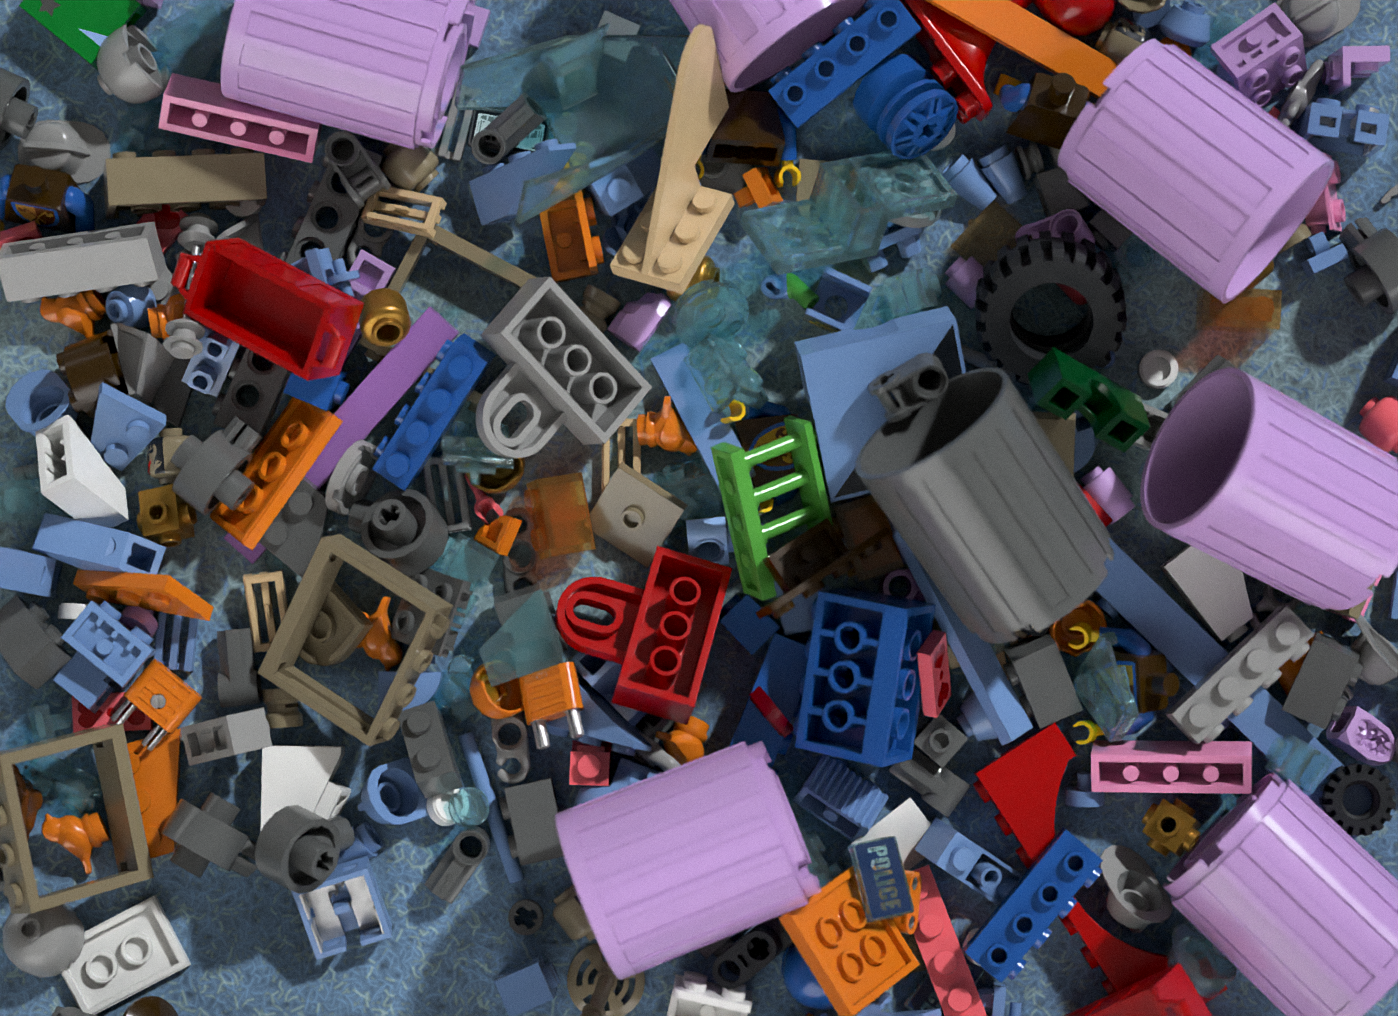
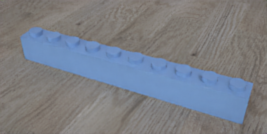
(1194, 653)

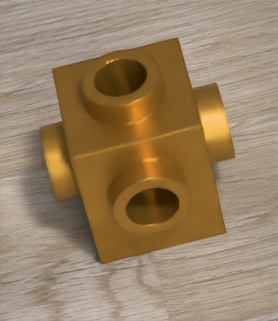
(165, 516)
(1177, 841)

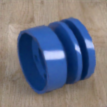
(905, 106)

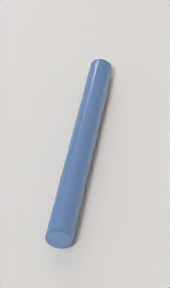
(494, 817)

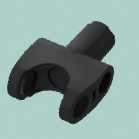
(752, 952)

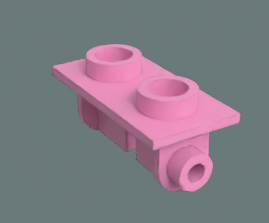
(1328, 208)

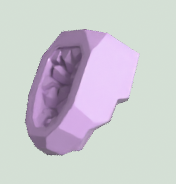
(640, 320)
(1362, 736)

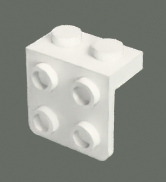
(697, 997)

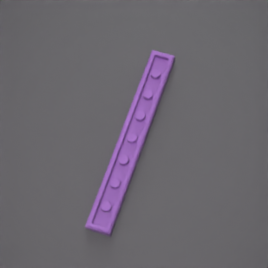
(375, 399)

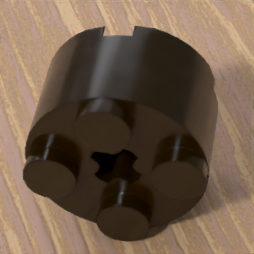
(87, 366)

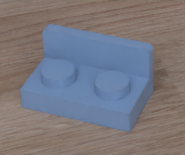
(109, 642)

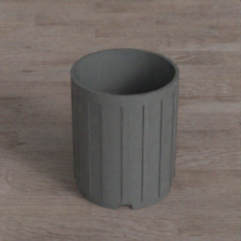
(988, 507)

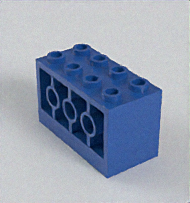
(862, 676)

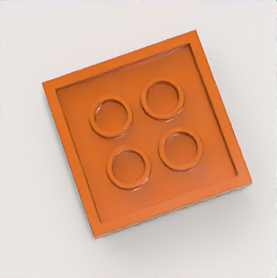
(844, 952)

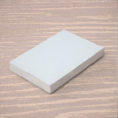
(124, 957)

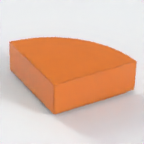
(499, 534)

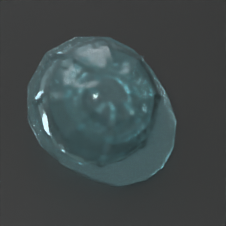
(1201, 963)

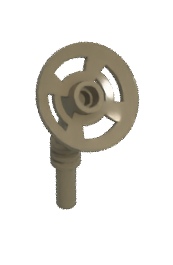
(603, 986)

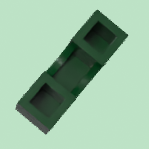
(1067, 386)

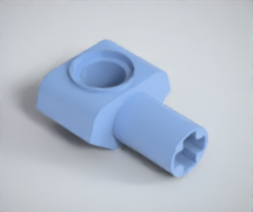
(710, 539)

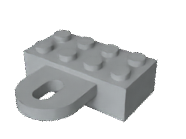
(557, 370)

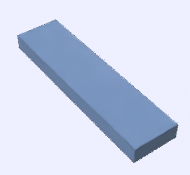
(700, 421)

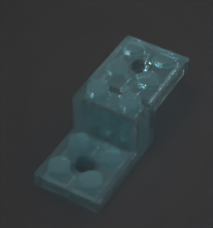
(846, 210)

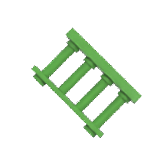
(743, 501)

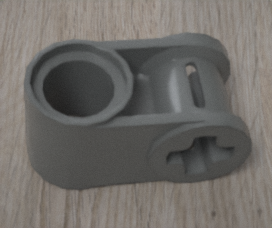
(356, 169)
(906, 387)

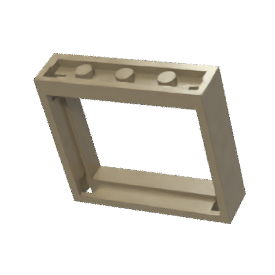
(463, 250)
(301, 615)
(121, 810)

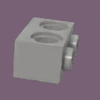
(226, 736)

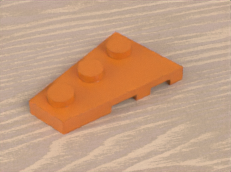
(143, 590)
(157, 785)

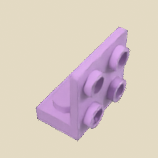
(1263, 55)

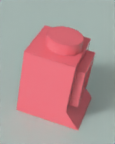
(590, 764)

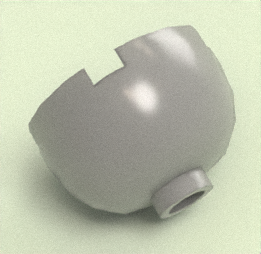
(129, 67)
(43, 940)

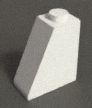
(77, 475)
(1212, 591)
(296, 776)

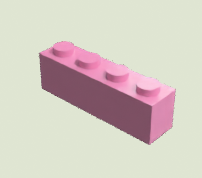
(202, 111)
(1171, 767)

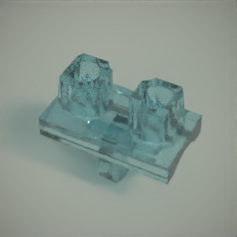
(470, 453)

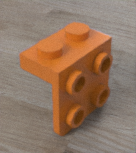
(569, 240)

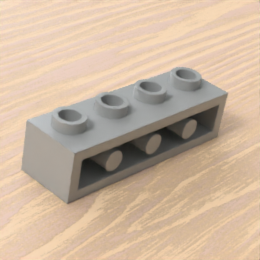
(81, 262)
(1241, 672)

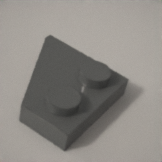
(298, 527)

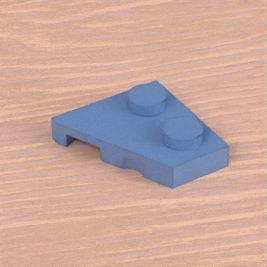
(123, 426)

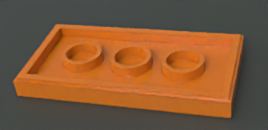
(278, 469)

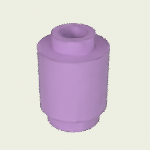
(964, 279)
(1108, 492)

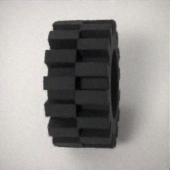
(1380, 791)

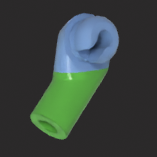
(789, 287)

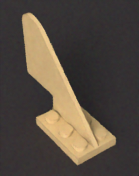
(681, 214)

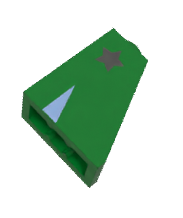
(84, 22)

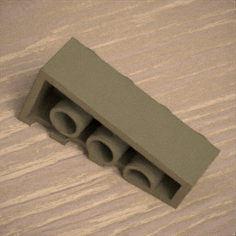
(182, 181)

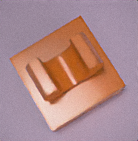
(759, 189)

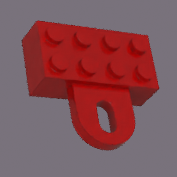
(656, 632)

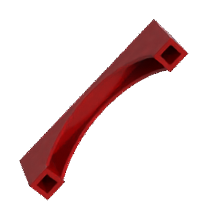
(1025, 791)

